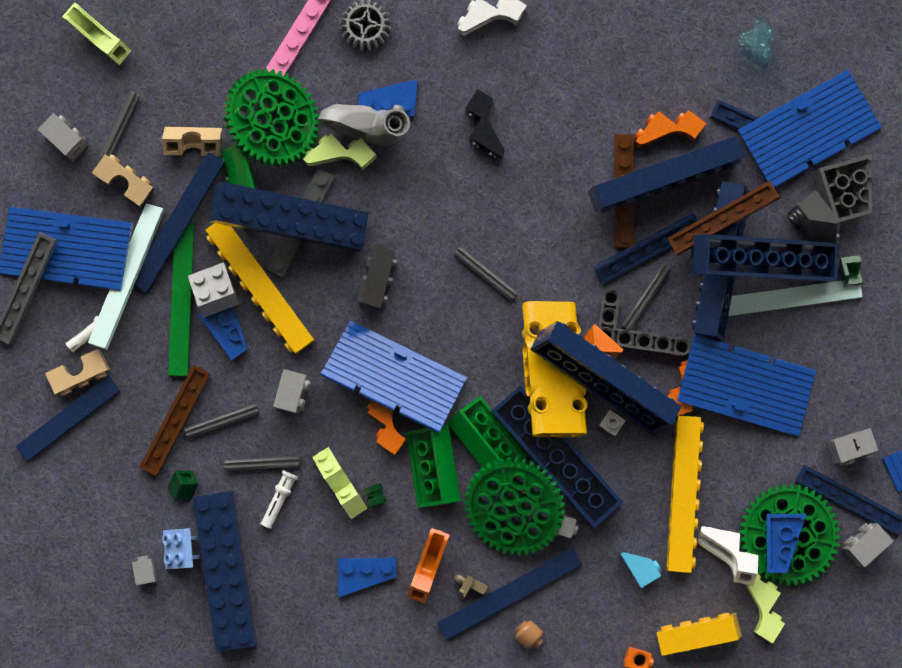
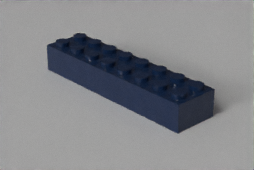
(668, 173)
(288, 216)
(765, 258)
(718, 290)
(605, 377)
(561, 459)
(224, 571)

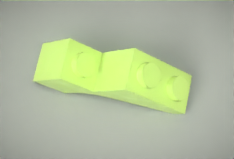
(96, 33)
(332, 150)
(339, 483)
(765, 596)

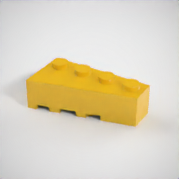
(699, 634)

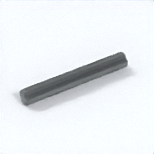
(120, 124)
(485, 273)
(646, 297)
(221, 421)
(261, 463)

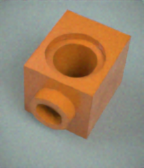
(632, 652)

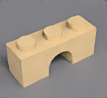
(178, 139)
(109, 169)
(93, 367)

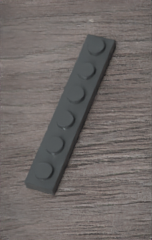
(288, 247)
(26, 286)

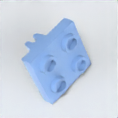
(178, 548)

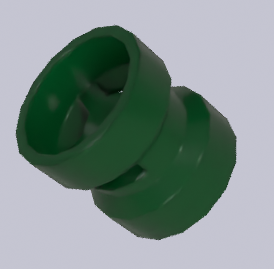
(375, 495)

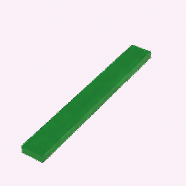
(181, 304)

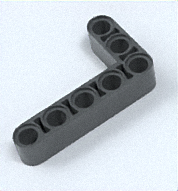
(634, 336)

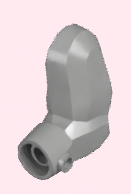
(363, 122)

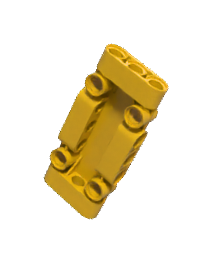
(545, 382)

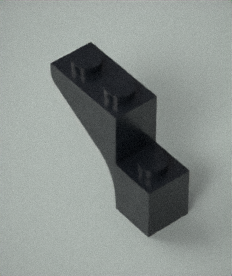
(483, 134)

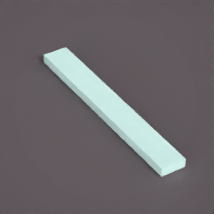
(793, 297)
(116, 299)

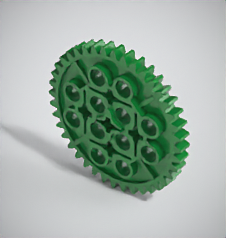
(257, 85)
(795, 501)
(523, 537)

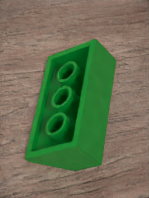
(238, 167)
(484, 434)
(433, 467)

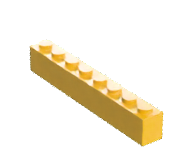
(261, 287)
(683, 494)

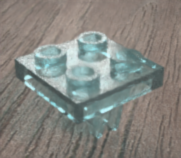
(759, 40)

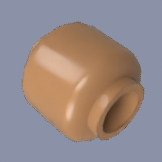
(528, 635)

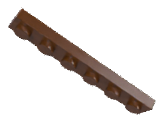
(624, 165)
(725, 217)
(175, 420)

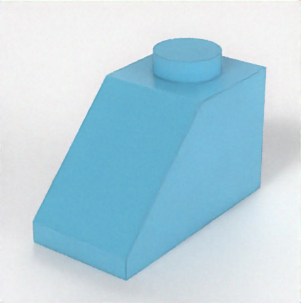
(641, 568)

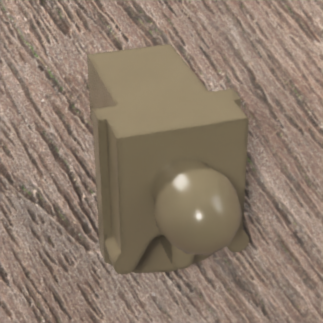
(469, 582)

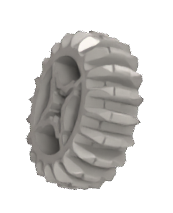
(373, 26)

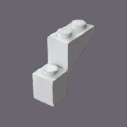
(482, 13)
(726, 547)

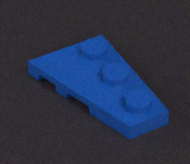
(386, 97)
(226, 331)
(782, 538)
(363, 572)

